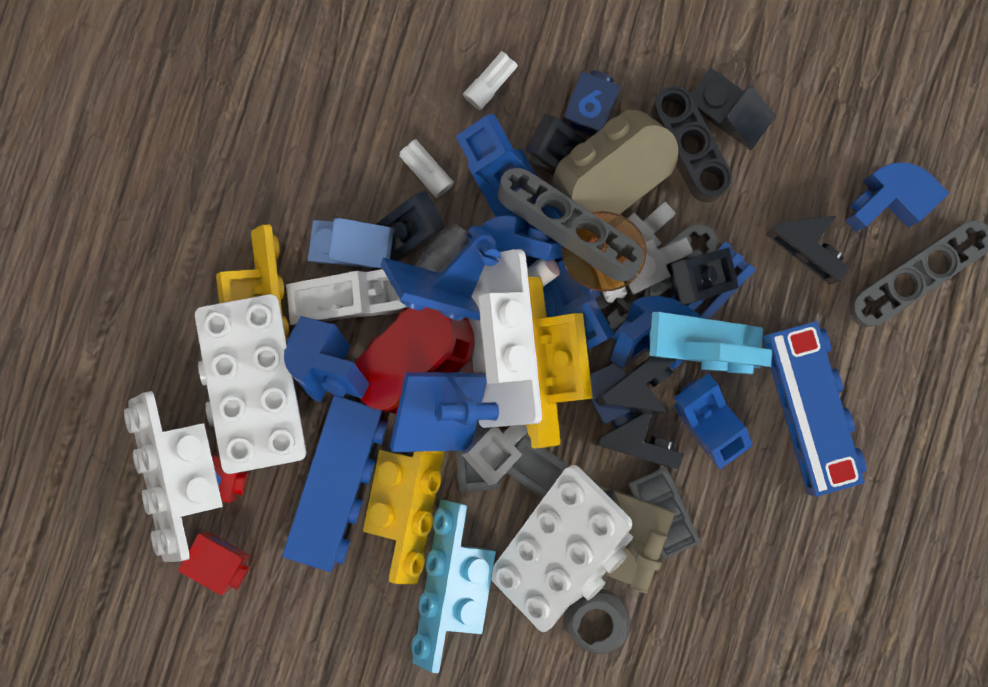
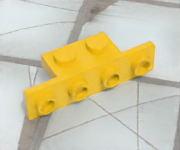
(257, 282)
(560, 364)
(403, 508)

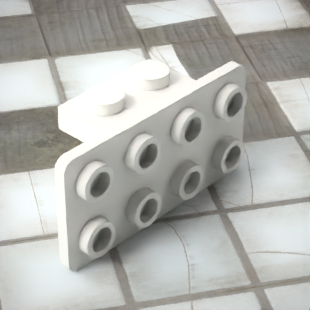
(506, 341)
(249, 384)
(175, 472)
(563, 549)

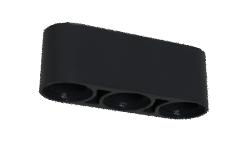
(692, 124)

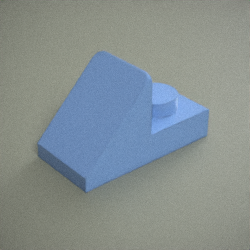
(349, 243)

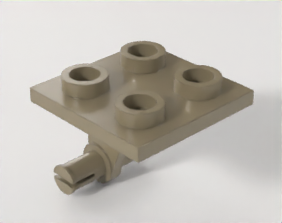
(643, 552)

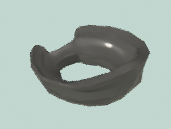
(614, 607)

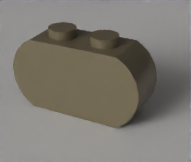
(618, 163)

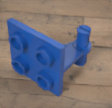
(451, 289)
(440, 411)

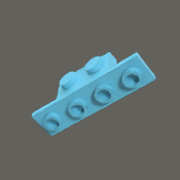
(712, 342)
(454, 587)

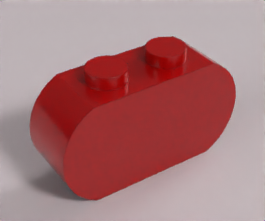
(413, 344)

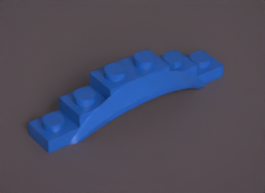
(488, 158)

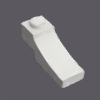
(343, 297)

